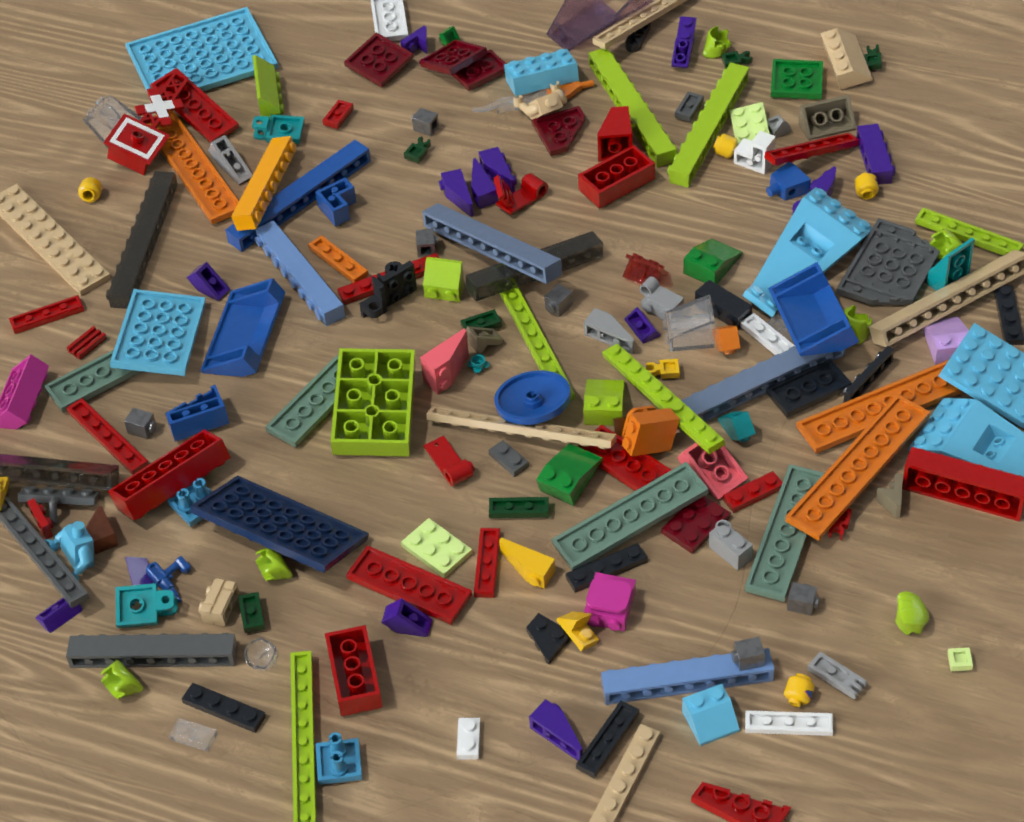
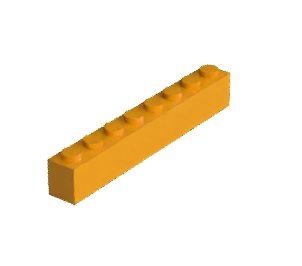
(263, 183)

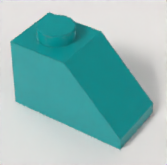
(737, 425)

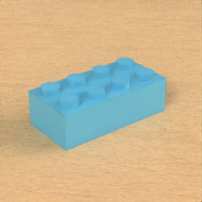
(541, 71)

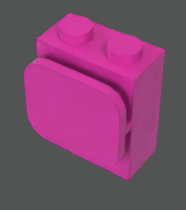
(610, 601)

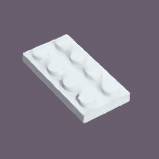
(389, 19)

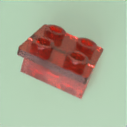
(640, 269)

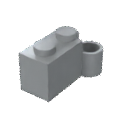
(658, 299)
(730, 544)

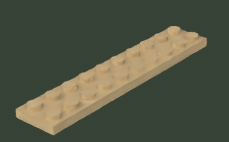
(51, 241)

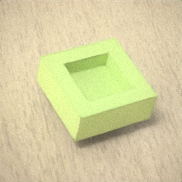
(960, 659)

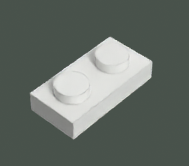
(468, 739)

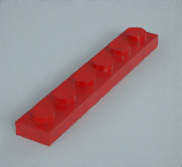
(811, 148)
(364, 287)
(107, 436)

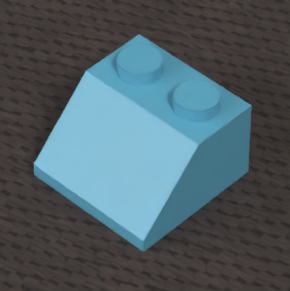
(710, 714)

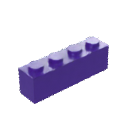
(875, 153)

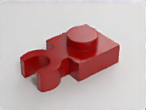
(841, 524)

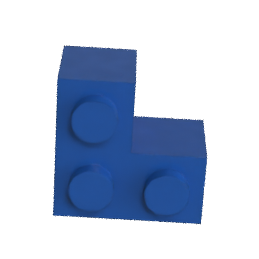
(335, 199)

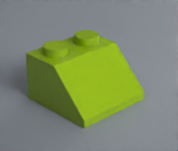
(443, 279)

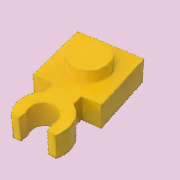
(666, 368)

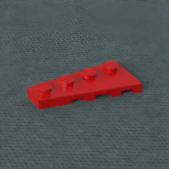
(737, 807)

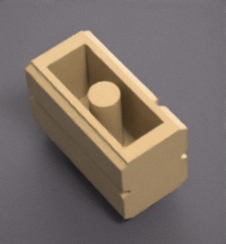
(219, 602)

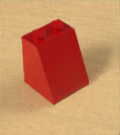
(614, 133)

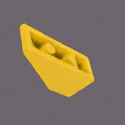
(530, 564)

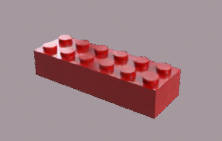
(169, 474)
(964, 483)

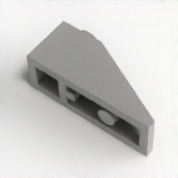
(229, 160)
(607, 329)

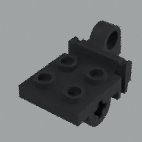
(389, 288)

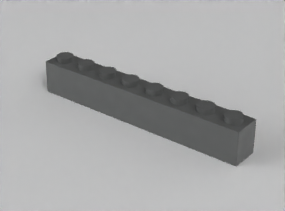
(152, 650)

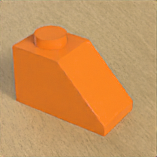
(727, 339)

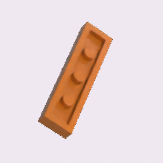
(338, 259)

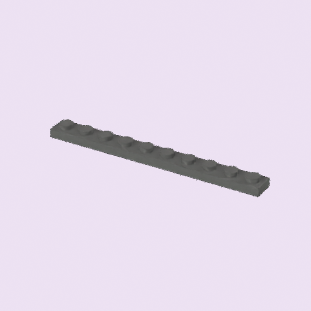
(42, 555)

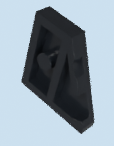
(548, 636)

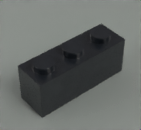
(725, 304)

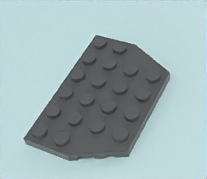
(889, 266)

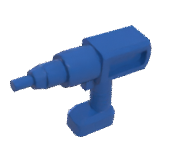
(163, 577)

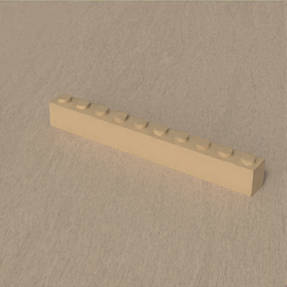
(948, 299)

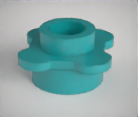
(478, 363)

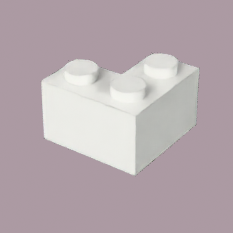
(751, 153)

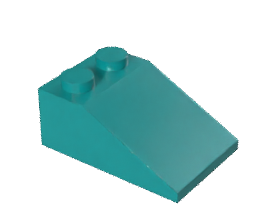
(952, 266)

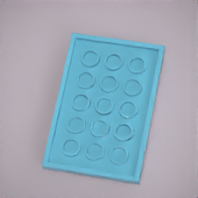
(158, 332)
(989, 372)

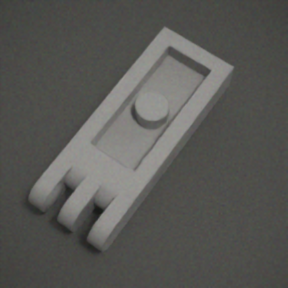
(837, 675)

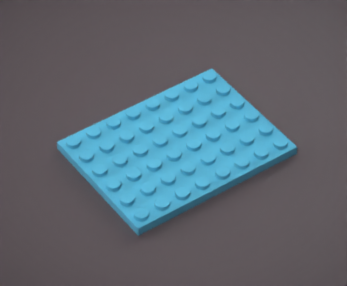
(205, 51)

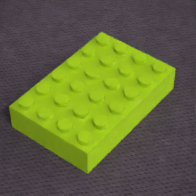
(373, 402)

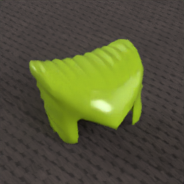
(716, 43)
(945, 242)
(859, 323)
(272, 565)
(911, 613)
(120, 681)

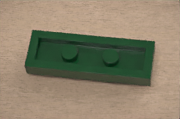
(519, 507)

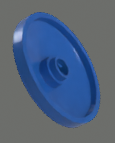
(532, 397)

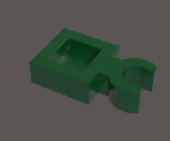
(735, 57)
(873, 58)
(417, 151)

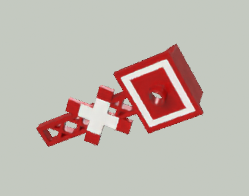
(137, 143)

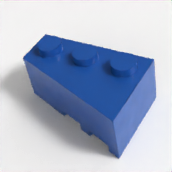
(202, 413)

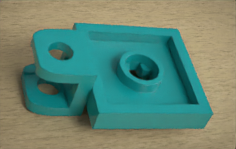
(275, 127)
(153, 603)

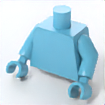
(76, 545)

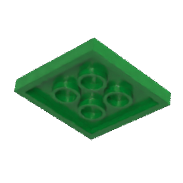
(797, 79)

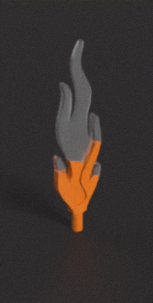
(507, 102)

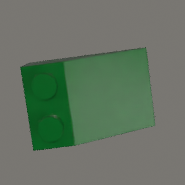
(710, 261)
(568, 473)

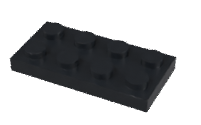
(808, 388)

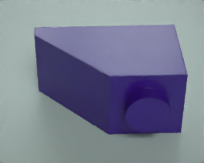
(208, 281)
(406, 619)

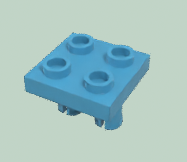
(186, 498)
(338, 760)

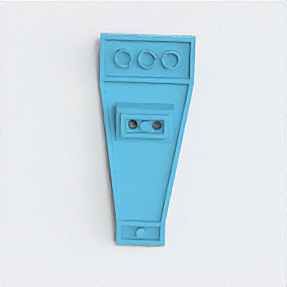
(815, 233)
(974, 434)

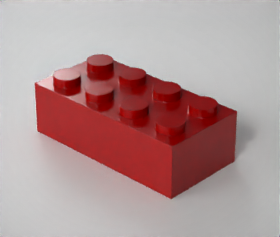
(616, 176)
(353, 670)

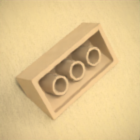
(845, 58)

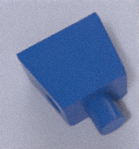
(788, 182)

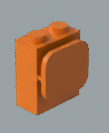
(649, 430)

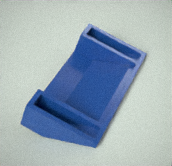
(812, 313)
(244, 329)

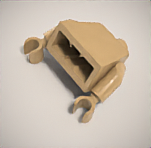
(544, 105)

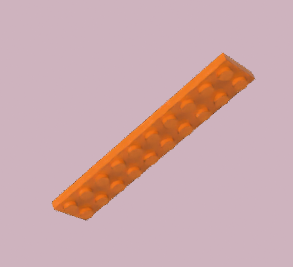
(197, 172)
(852, 417)
(857, 467)

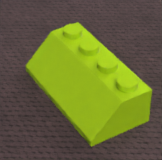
(267, 87)

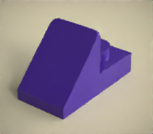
(416, 40)

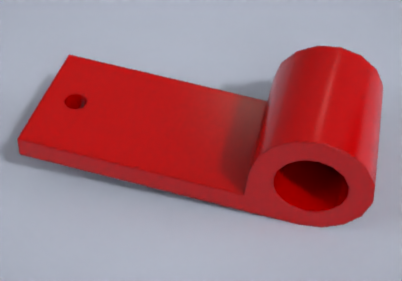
(531, 190)
(448, 461)

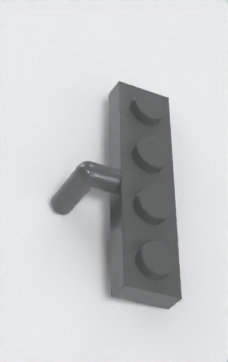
(57, 496)

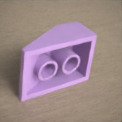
(944, 337)

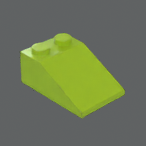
(603, 401)

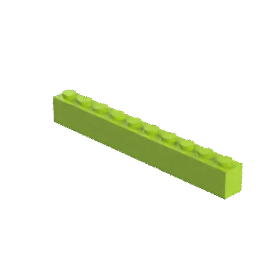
(623, 93)
(708, 125)

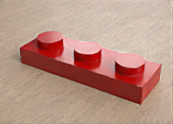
(752, 491)

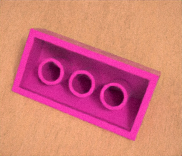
(21, 392)

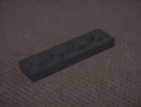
(1008, 315)
(869, 375)
(611, 565)
(223, 707)
(607, 739)

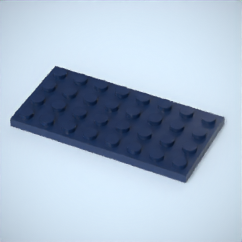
(280, 523)

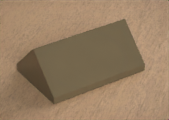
(827, 117)

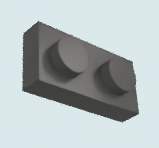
(689, 106)
(508, 458)

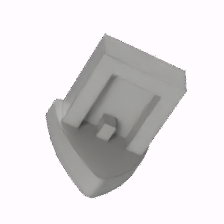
(778, 126)

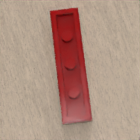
(46, 314)
(487, 563)

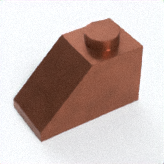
(101, 531)

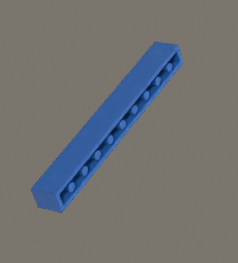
(302, 191)

